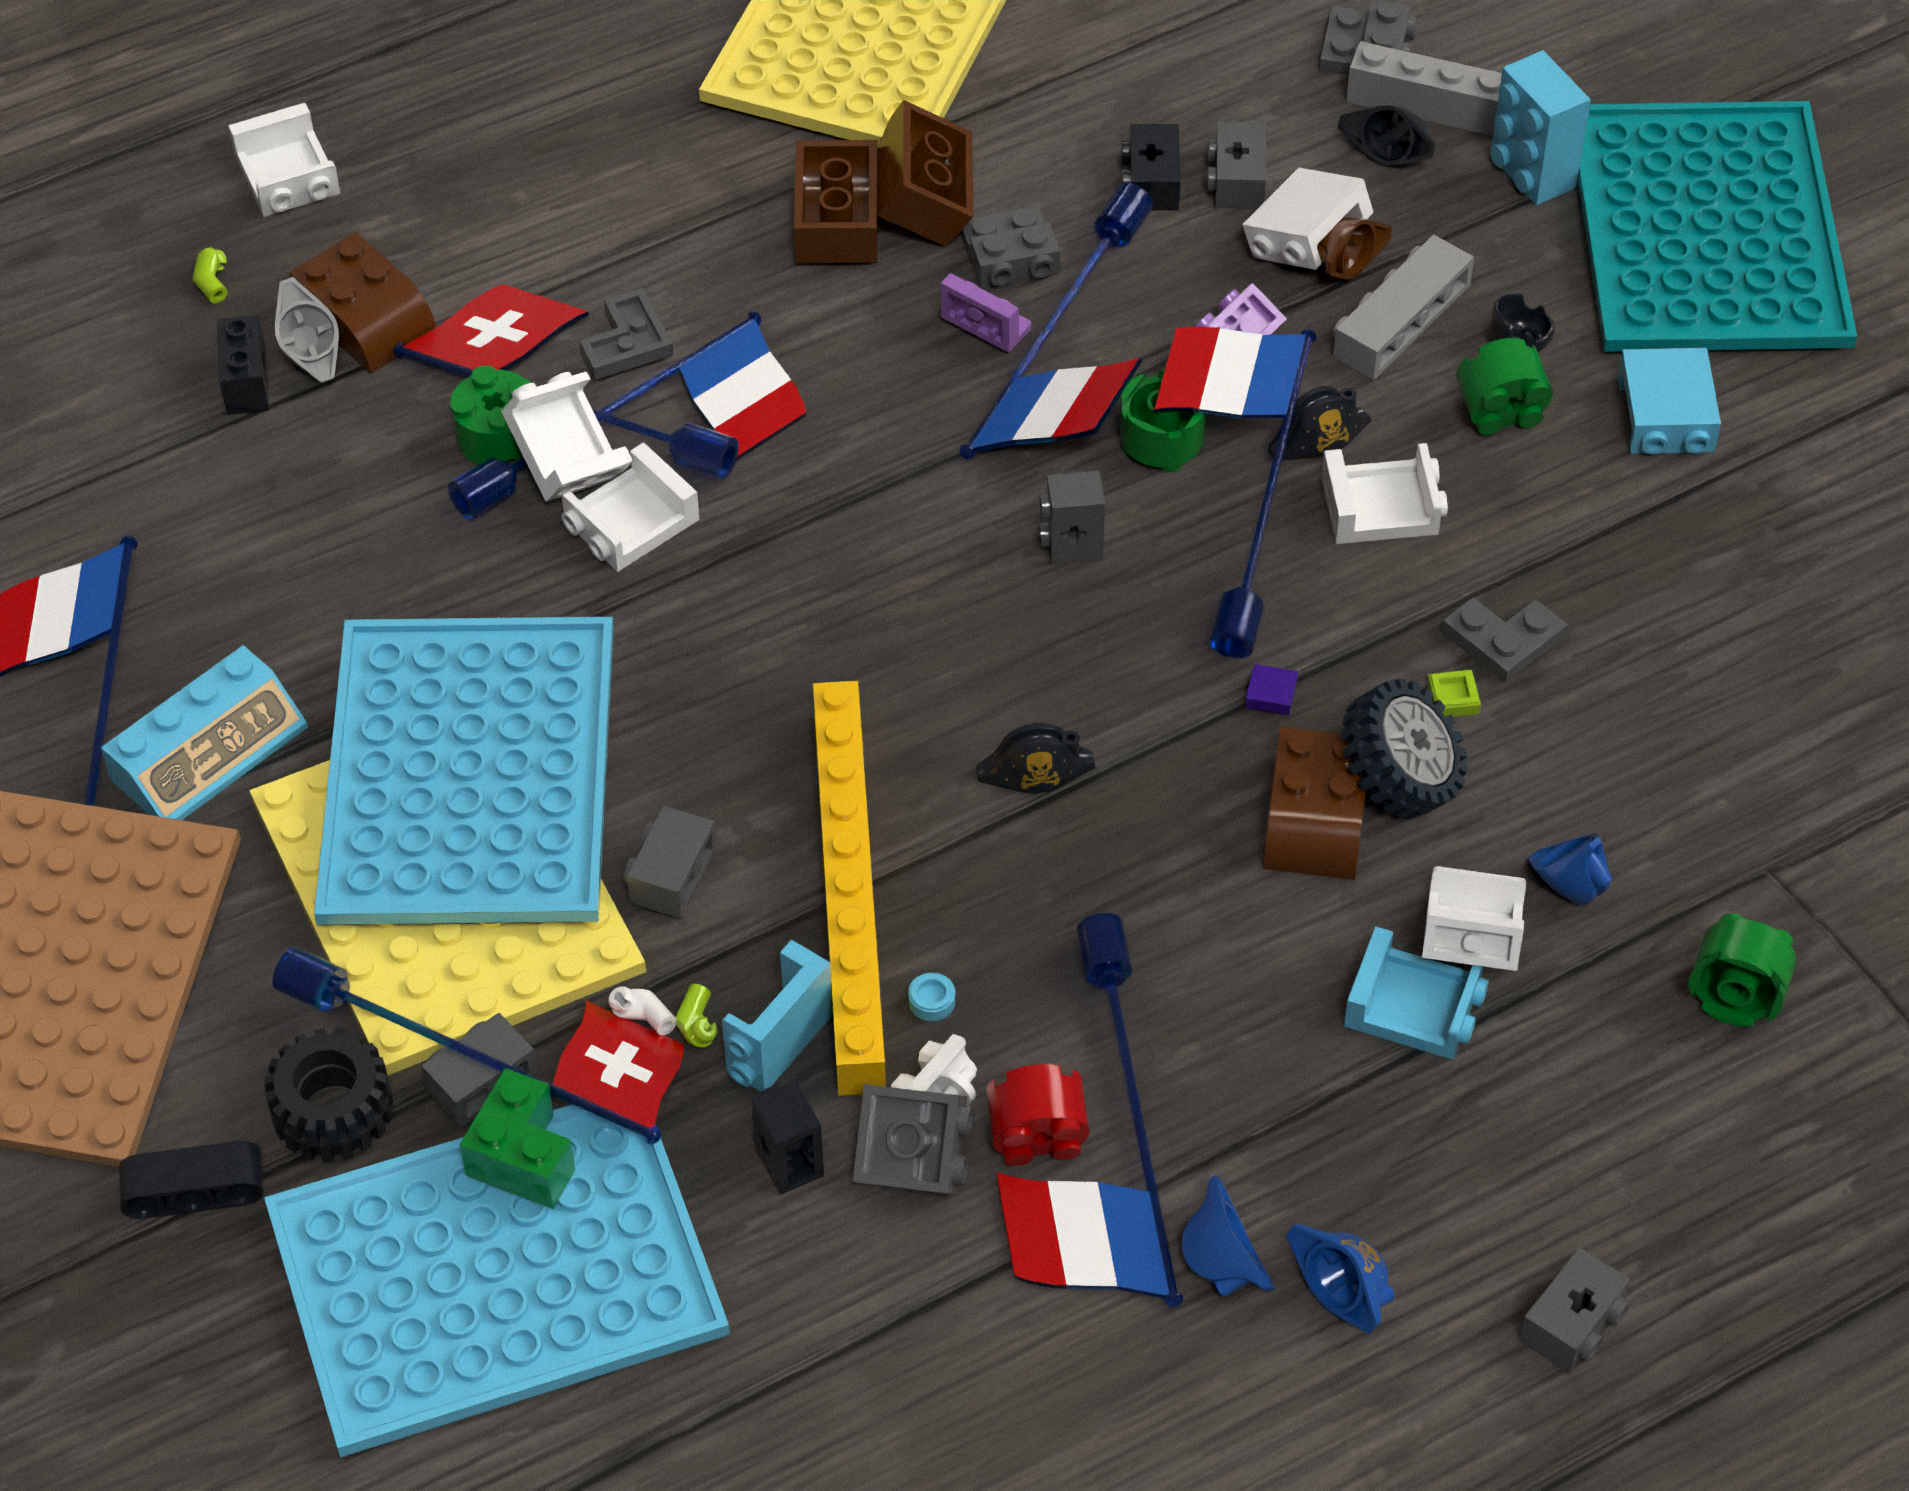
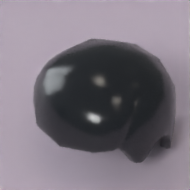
(1516, 320)

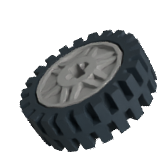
(1404, 748)

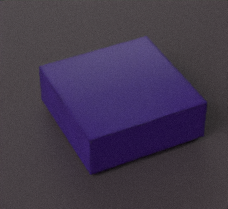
(1271, 689)

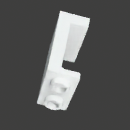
(283, 160)
(1302, 214)
(562, 436)
(1383, 497)
(632, 510)
(1474, 918)

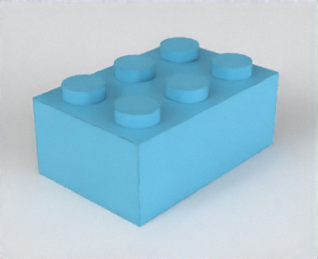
(1539, 127)

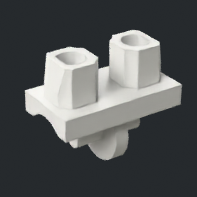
(944, 1070)

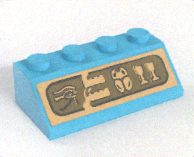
(203, 737)

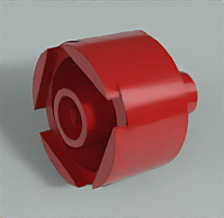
(1037, 1114)

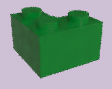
(511, 1143)

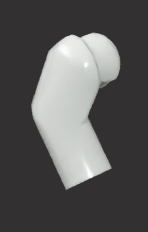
(642, 1006)

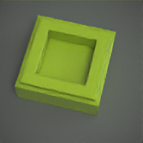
(1456, 692)

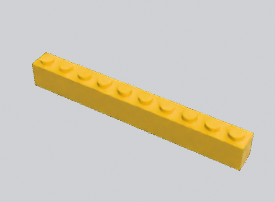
(848, 888)

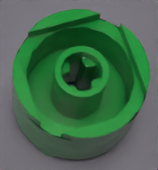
(1504, 386)
(478, 415)
(1162, 437)
(1743, 970)

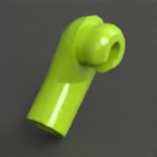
(205, 271)
(691, 1020)

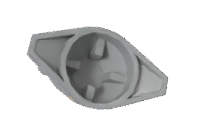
(306, 330)

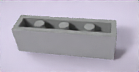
(1426, 86)
(1402, 306)

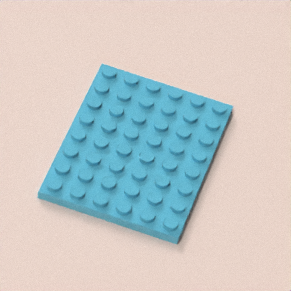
(467, 772)
(464, 1298)

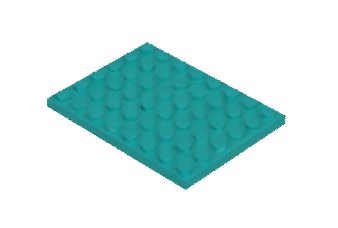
(1712, 228)

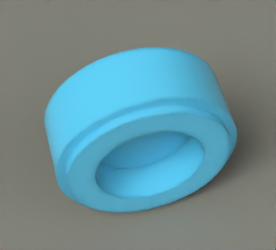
(931, 996)

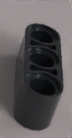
(190, 1179)

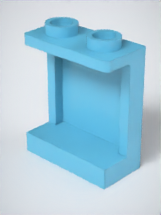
(1670, 400)
(1414, 998)
(764, 1050)

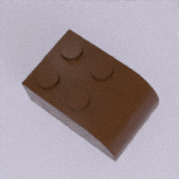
(925, 174)
(836, 201)
(368, 299)
(1314, 807)

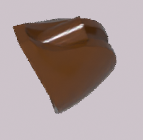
(1352, 246)

